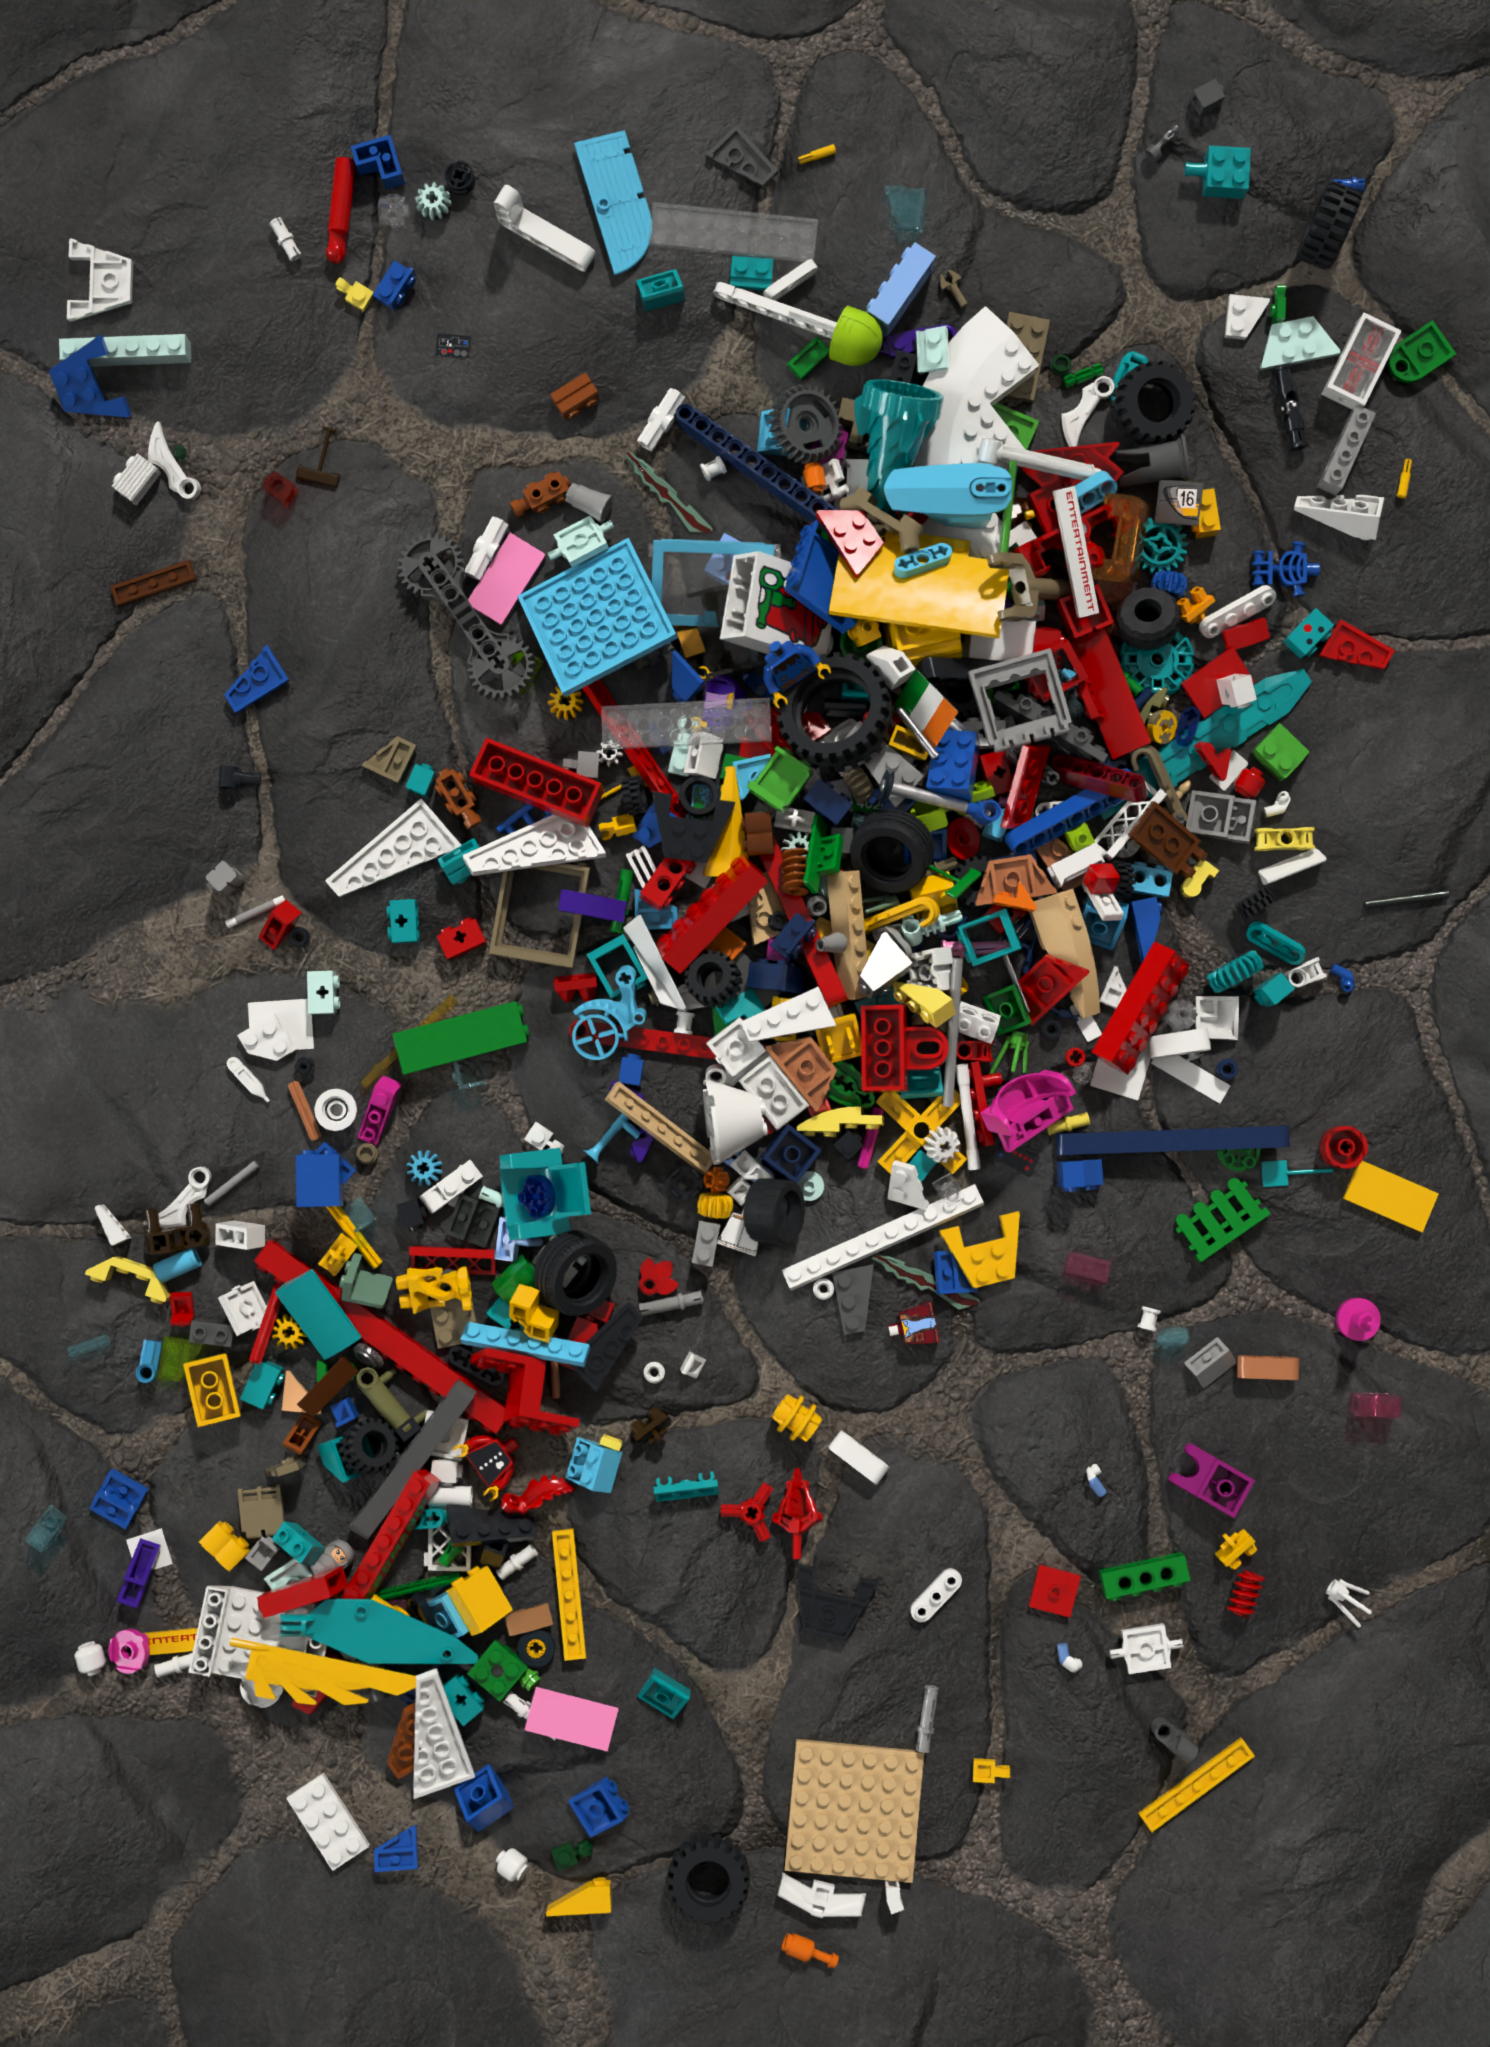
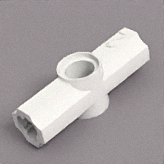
(661, 419)
(486, 548)

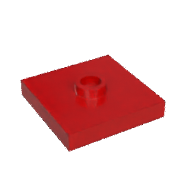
(1054, 1590)

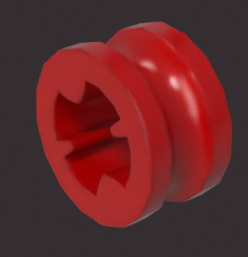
(1080, 1061)

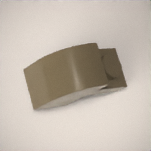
(848, 414)

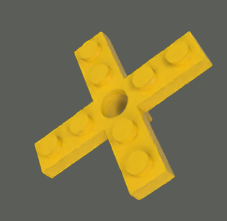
(907, 1118)

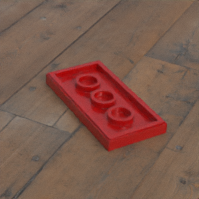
(1025, 785)

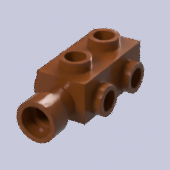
(547, 494)
(457, 794)

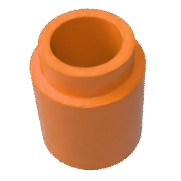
(815, 478)

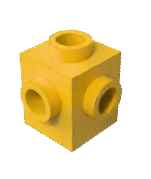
(864, 632)

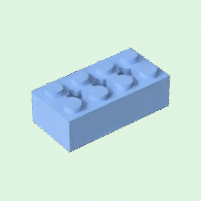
(901, 287)

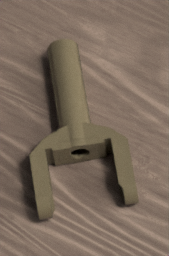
(1025, 587)

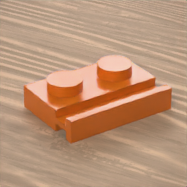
(727, 943)

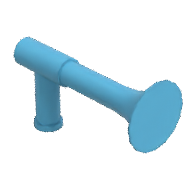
(622, 1121)

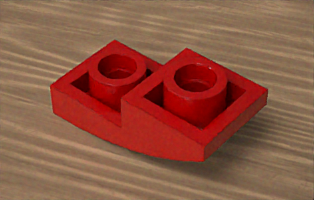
(1246, 634)

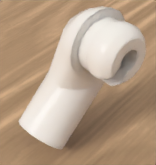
(1280, 805)

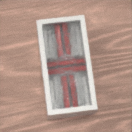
(1361, 362)

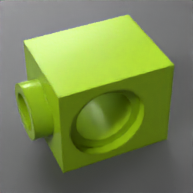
(1079, 837)

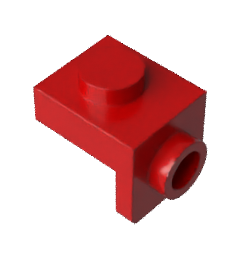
(182, 1308)

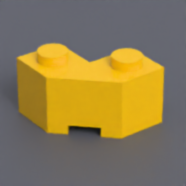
(537, 1320)

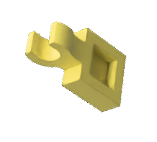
(356, 295)

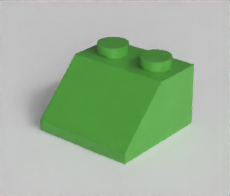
(1280, 752)

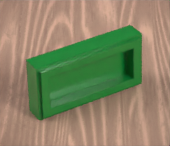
(809, 358)

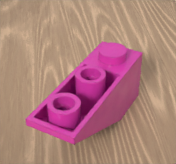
(379, 1109)

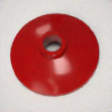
(963, 838)

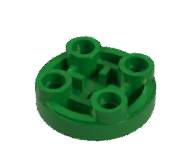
(1239, 1158)

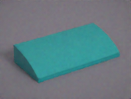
(318, 1314)

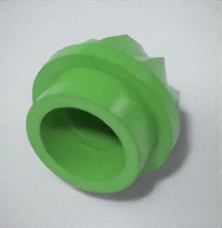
(529, 1679)

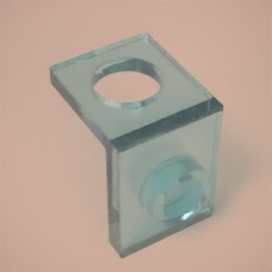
(458, 1077)
(359, 1214)

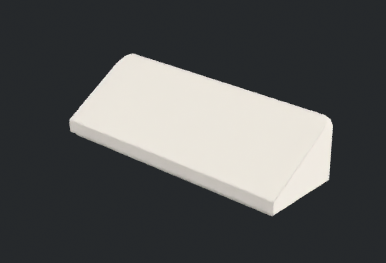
(1291, 866)

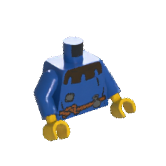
(789, 665)

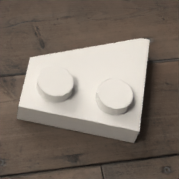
(906, 1186)

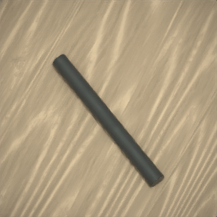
(1406, 899)

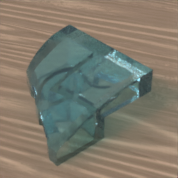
(908, 206)

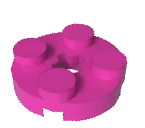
(140, 1650)

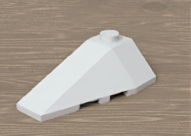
(1352, 516)

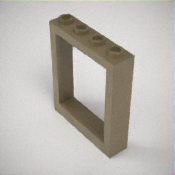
(533, 955)

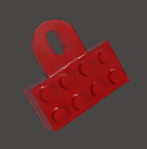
(892, 1048)

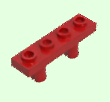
(977, 1086)

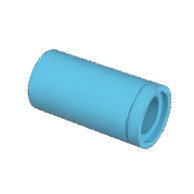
(177, 1265)

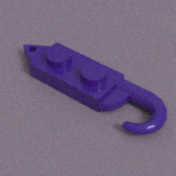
(907, 341)

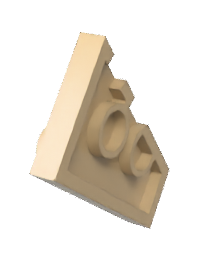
(760, 908)

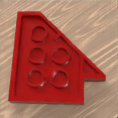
(1090, 454)

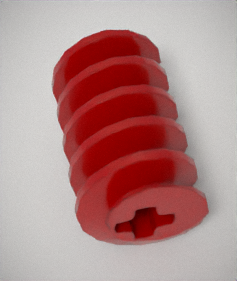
(1246, 1593)

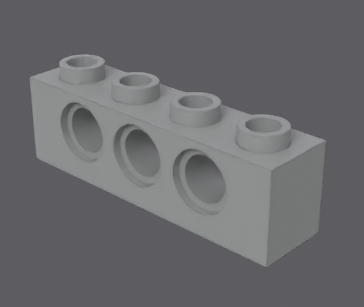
(1346, 450)

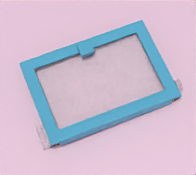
(692, 566)

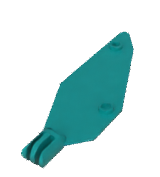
(376, 1634)

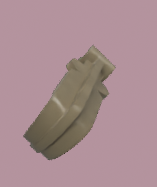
(1162, 778)

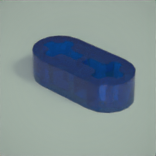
(1192, 726)

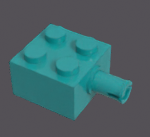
(1223, 172)

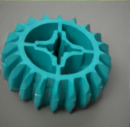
(1235, 971)

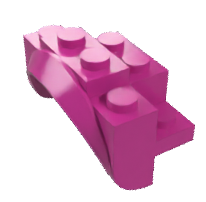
(1019, 1111)

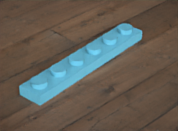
(519, 1343)

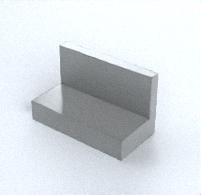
(1210, 1362)

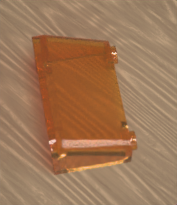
(1129, 540)

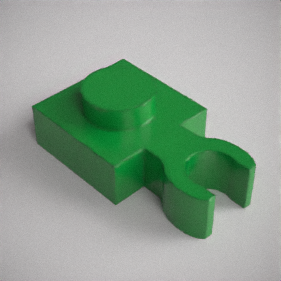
(1278, 309)

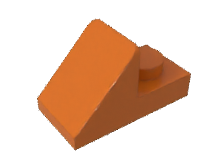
(1020, 901)

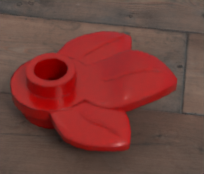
(659, 1275)

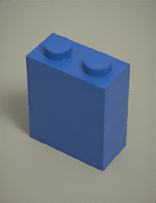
(319, 1179)

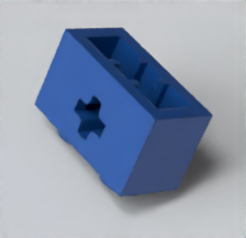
(631, 1070)

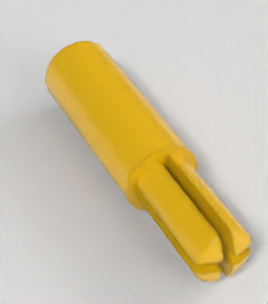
(818, 154)
(1404, 480)

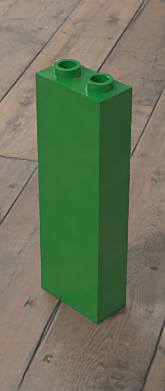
(460, 1037)

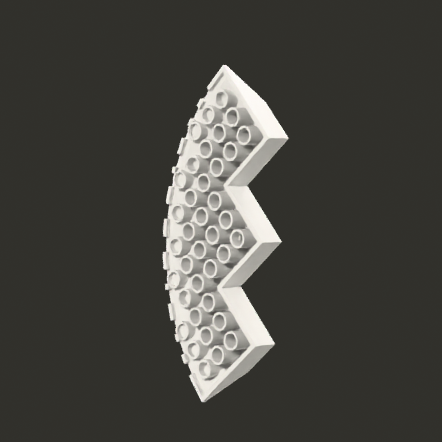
(983, 368)

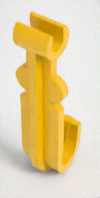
(903, 911)

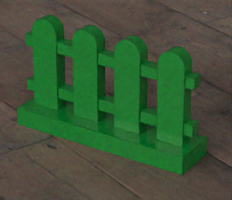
(1232, 1218)

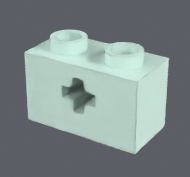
(317, 982)

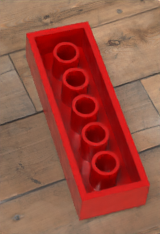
(536, 782)
(711, 913)
(1141, 1008)

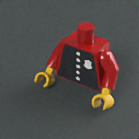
(491, 1460)

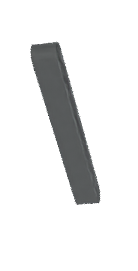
(412, 1459)

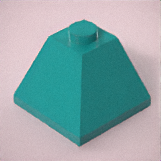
(332, 1458)

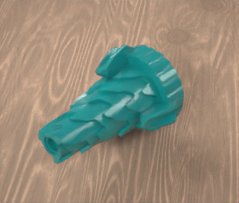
(898, 422)

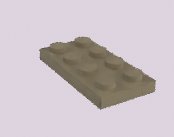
(1033, 334)

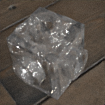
(393, 210)
(1173, 1016)

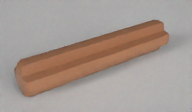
(304, 1110)

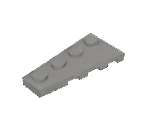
(890, 760)

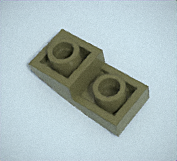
(1157, 701)

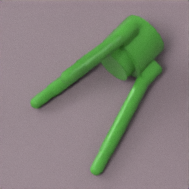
(1018, 1043)

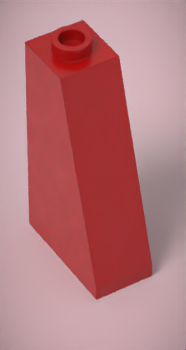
(302, 1592)

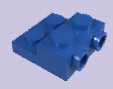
(599, 1806)

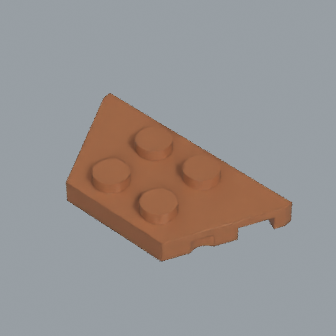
(1007, 872)
(806, 1067)

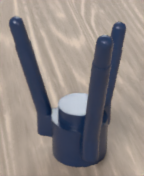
(1027, 921)

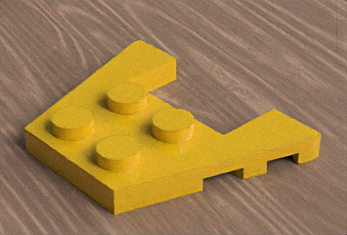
(989, 1260)

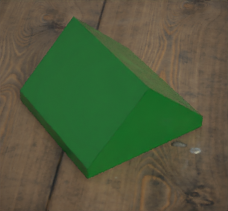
(1010, 1006)

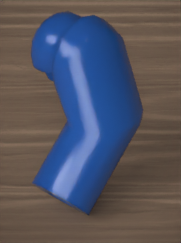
(1345, 976)

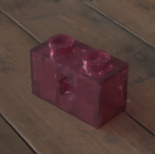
(1376, 1405)

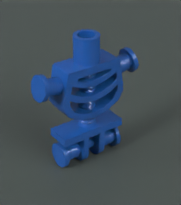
(1300, 569)

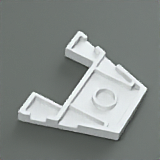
(109, 281)

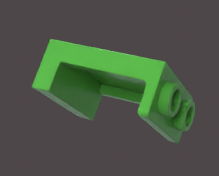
(781, 780)

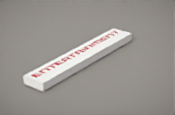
(1075, 551)

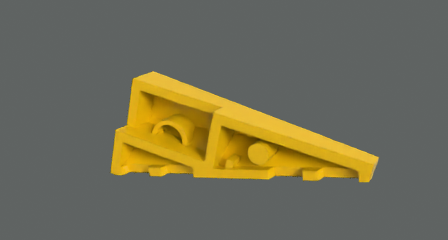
(731, 839)

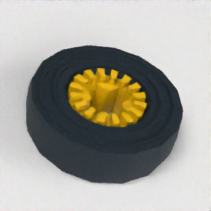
(528, 1655)

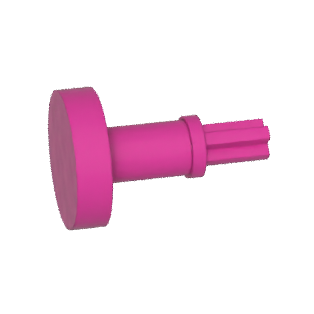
(1358, 1319)

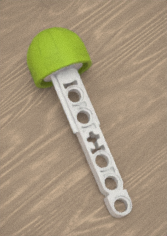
(854, 337)

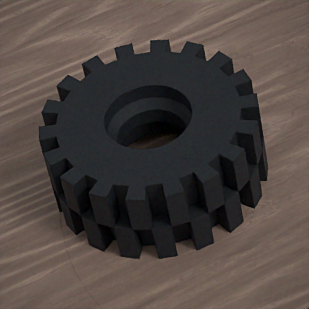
(969, 896)

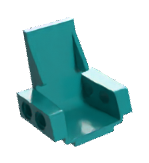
(569, 1187)

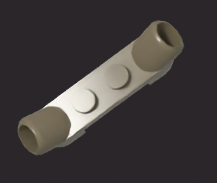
(907, 528)

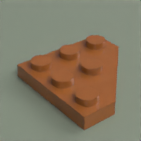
(402, 1749)

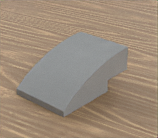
(1221, 816)

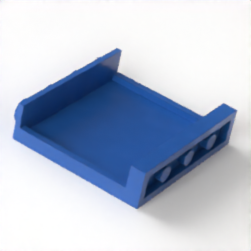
(814, 575)

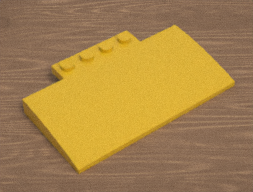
(947, 598)

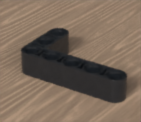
(952, 671)

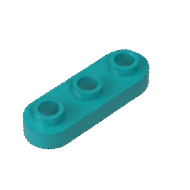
(1281, 949)

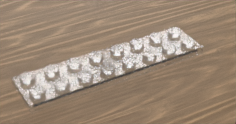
(733, 232)
(686, 723)

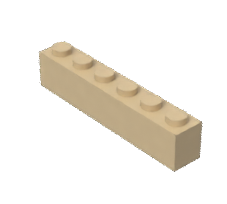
(848, 919)

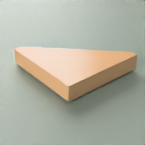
(293, 1394)

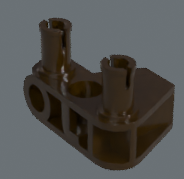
(176, 1237)

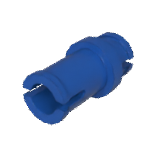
(1357, 184)

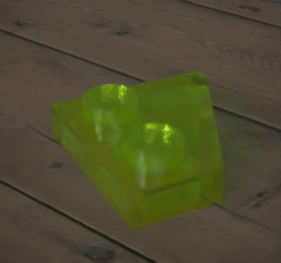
(174, 1354)

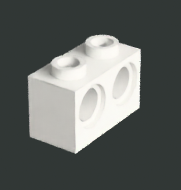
(978, 1022)

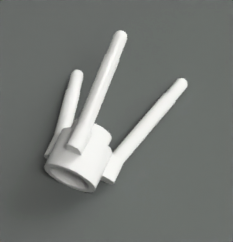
(1338, 1591)

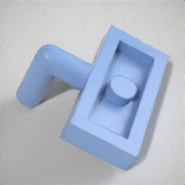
(508, 1249)

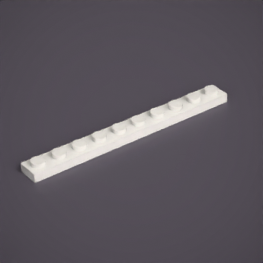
(879, 1239)

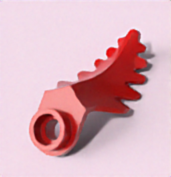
(535, 1494)

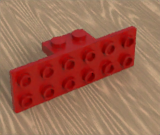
(1109, 695)

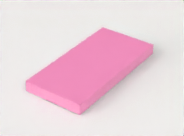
(506, 579)
(571, 1719)

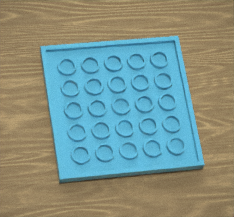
(597, 617)

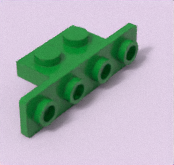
(823, 854)

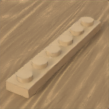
(660, 1127)

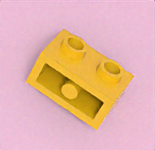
(1209, 519)

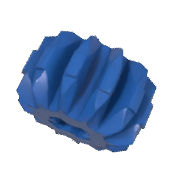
(1171, 582)

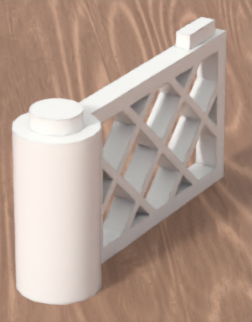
(442, 1496)

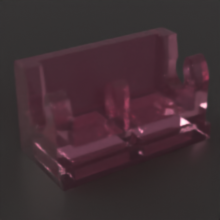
(1086, 1268)

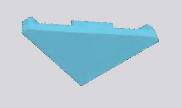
(749, 770)

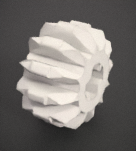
(934, 1147)

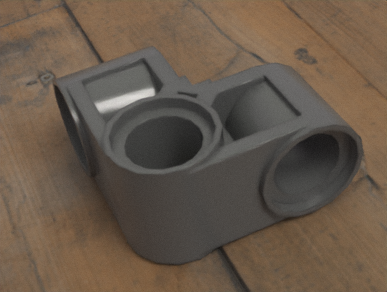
(1175, 1740)

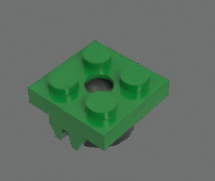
(497, 1669)

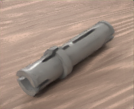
(671, 1303)
(927, 1717)

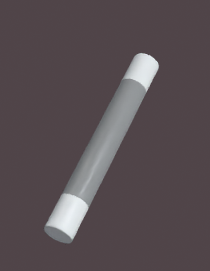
(254, 912)

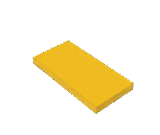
(1390, 1196)

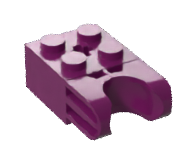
(1207, 1479)

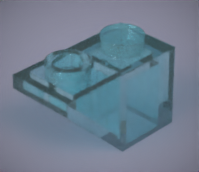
(46, 1529)

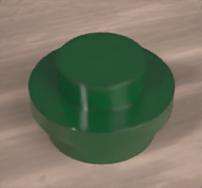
(1060, 365)

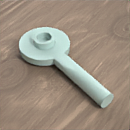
(811, 1185)

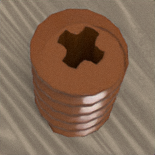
(793, 871)

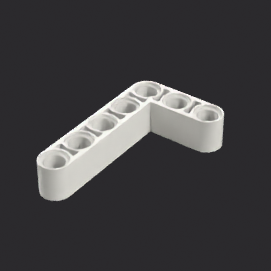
(540, 232)

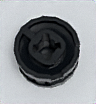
(459, 177)

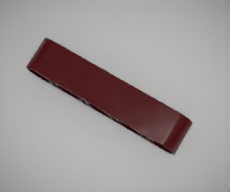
(1100, 778)

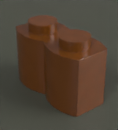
(759, 833)

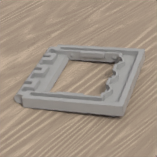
(1012, 671)

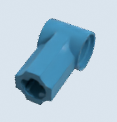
(149, 1358)

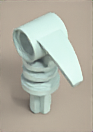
(913, 932)

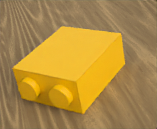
(479, 1599)

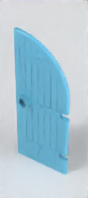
(613, 192)

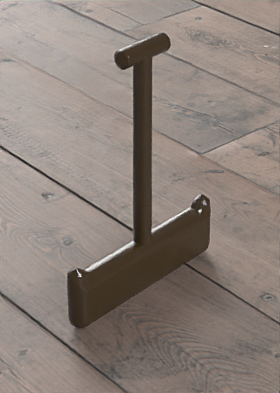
(317, 475)

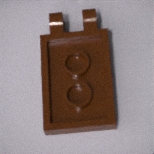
(1167, 840)

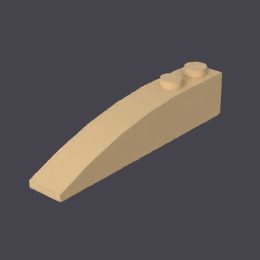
(1065, 936)

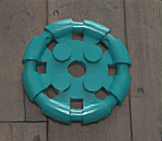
(1162, 672)

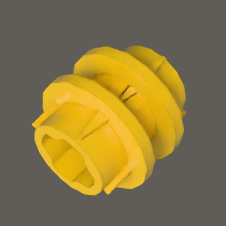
(796, 1417)

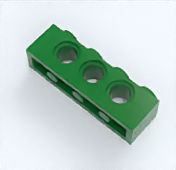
(1111, 1576)

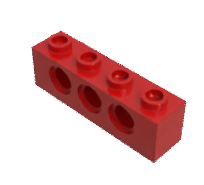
(653, 895)

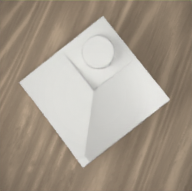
(1219, 1015)

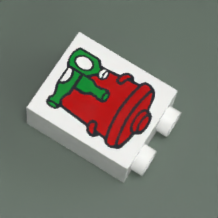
(762, 610)

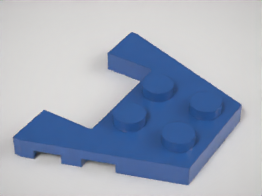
(79, 387)

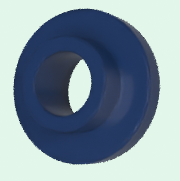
(1233, 1069)

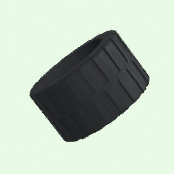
(774, 1211)

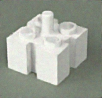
(932, 968)

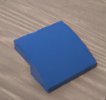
(118, 1498)

